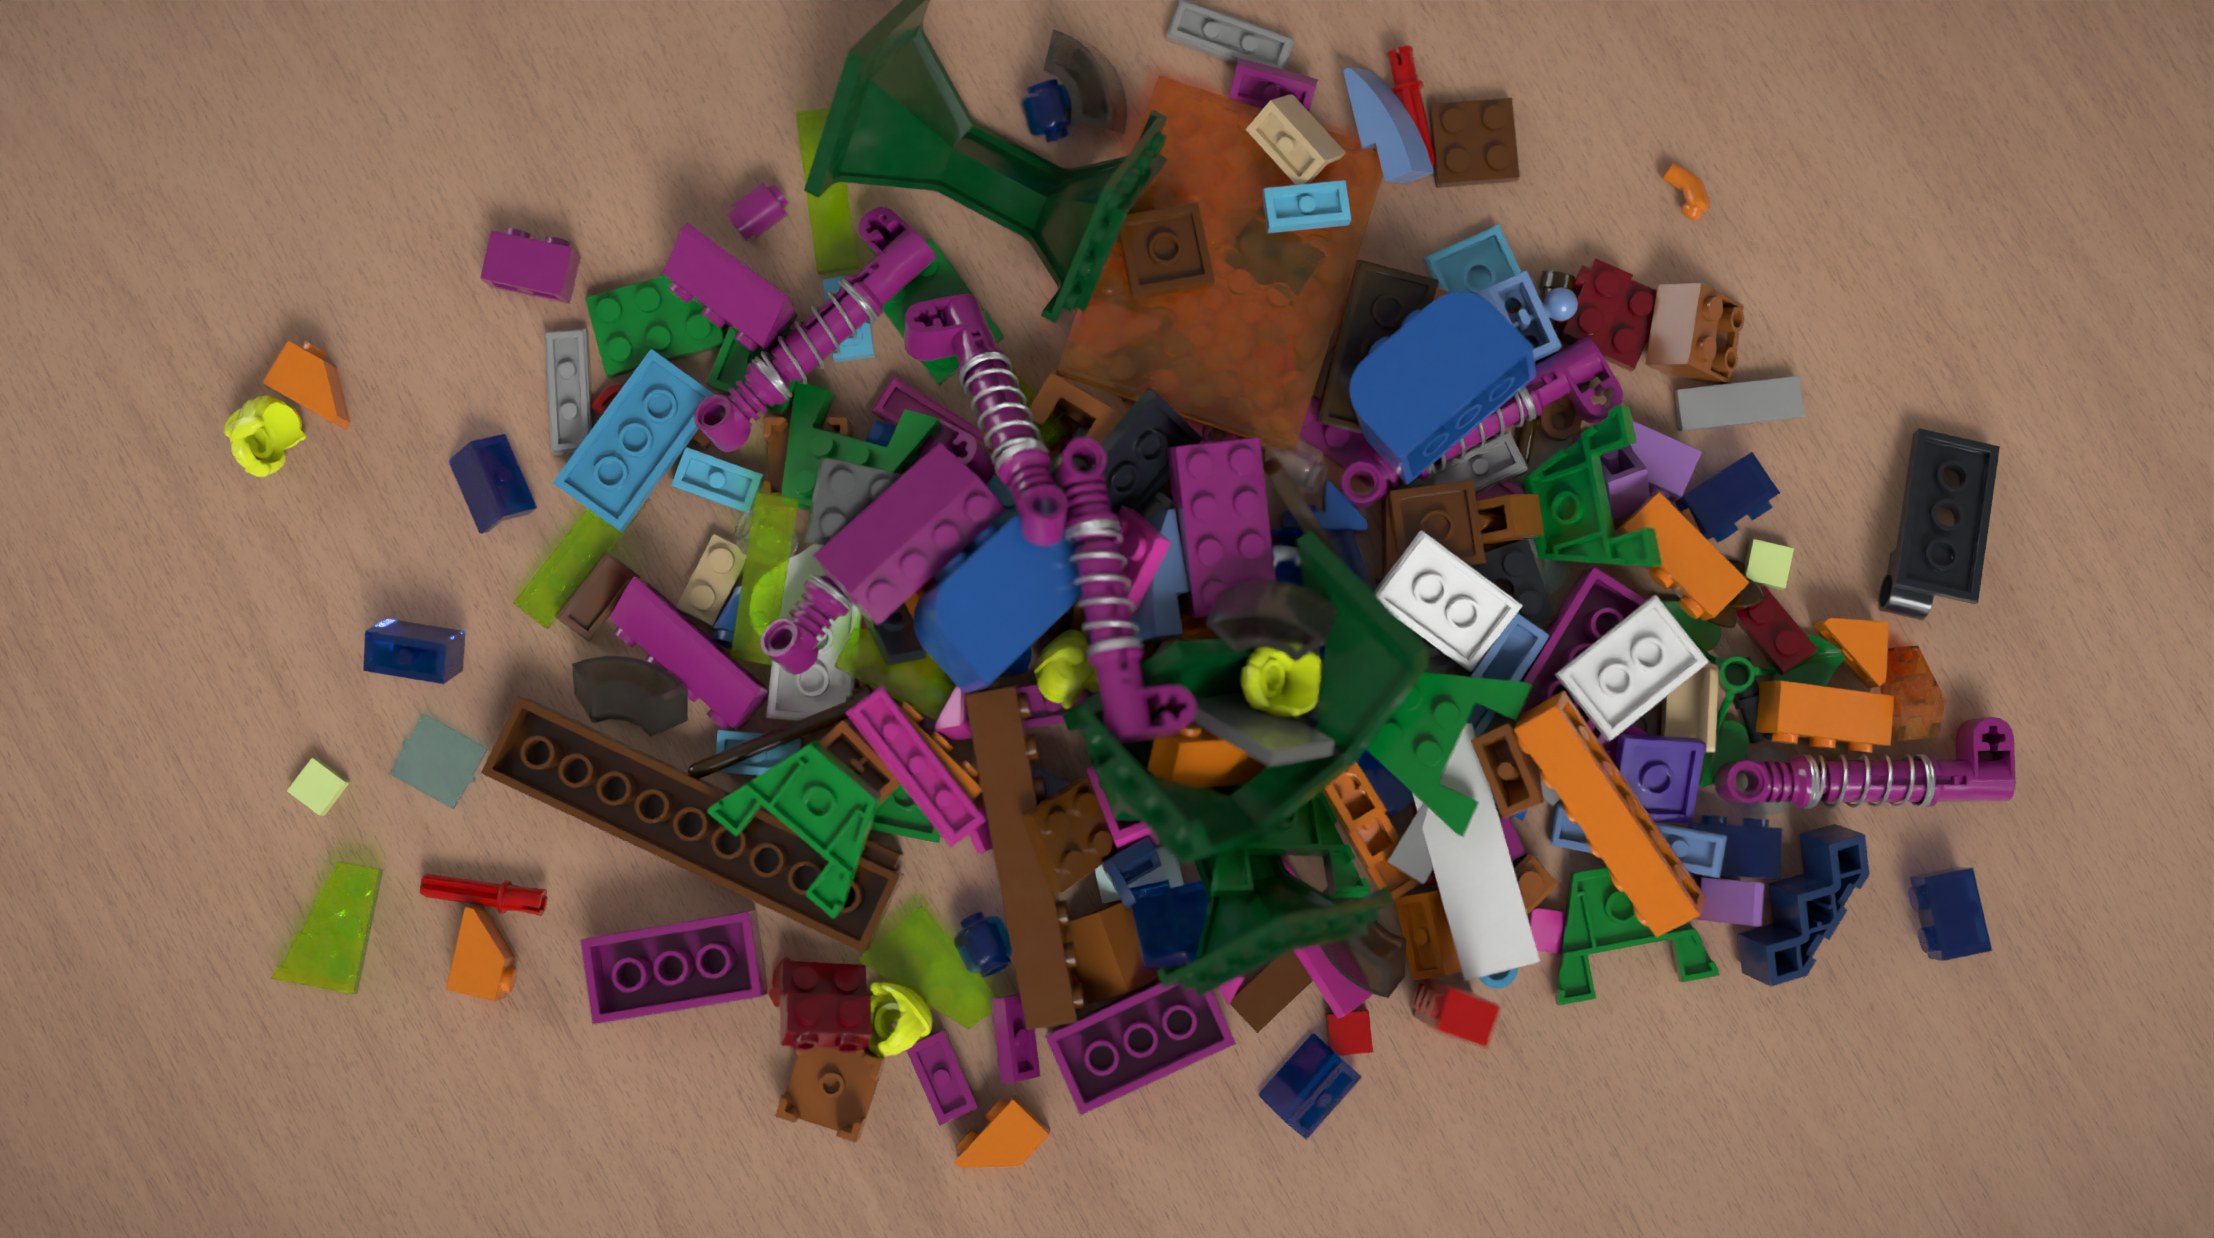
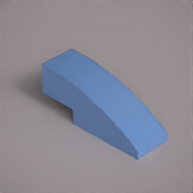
(1386, 126)
(1159, 610)
(1507, 661)

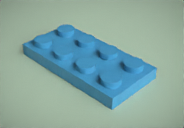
(634, 441)

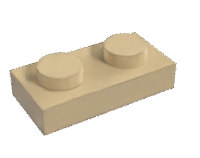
(713, 580)

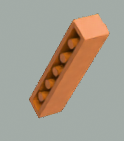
(1609, 814)

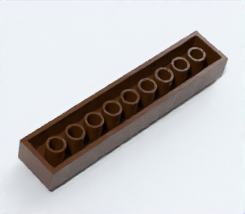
(668, 816)

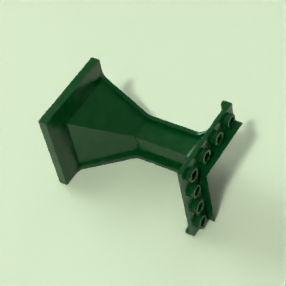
(908, 128)
(1365, 677)
(1282, 910)

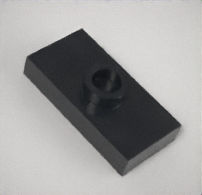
(897, 637)

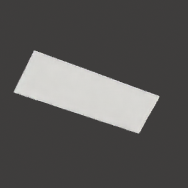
(1478, 875)

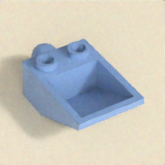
(1533, 317)

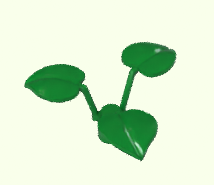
(1737, 675)

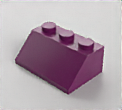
(728, 291)

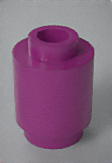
(758, 210)

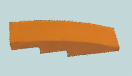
(1367, 829)

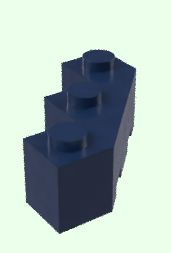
(1806, 906)

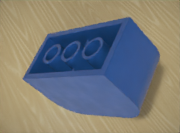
(1438, 380)
(994, 602)

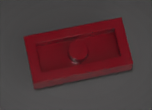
(1775, 633)

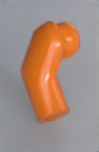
(1692, 188)

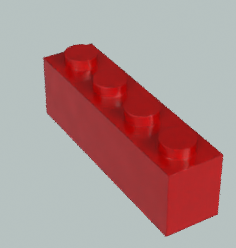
(1455, 1011)

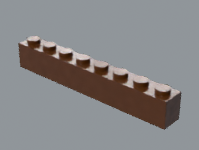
(1032, 912)

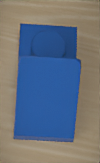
(1335, 517)

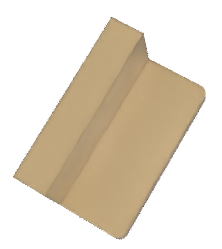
(1294, 139)
(1692, 708)

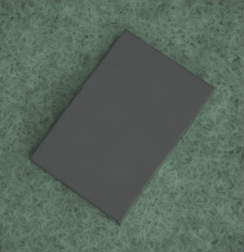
(1259, 733)

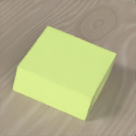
(1768, 563)
(318, 786)

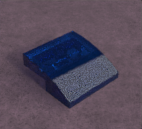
(1169, 921)

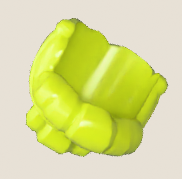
(262, 433)
(1065, 669)
(1281, 684)
(899, 1004)

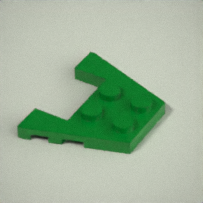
(810, 443)
(1577, 505)
(1426, 730)
(819, 803)
(1304, 833)
(1604, 920)

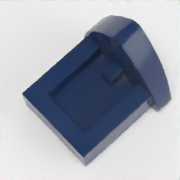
(1130, 866)

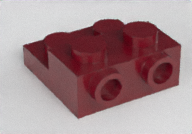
(1611, 313)
(824, 1006)

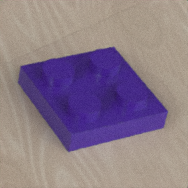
(1662, 773)

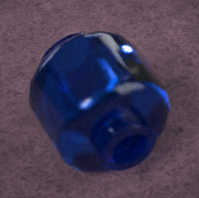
(1047, 110)
(983, 944)

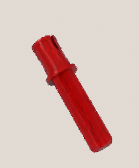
(1408, 91)
(501, 896)

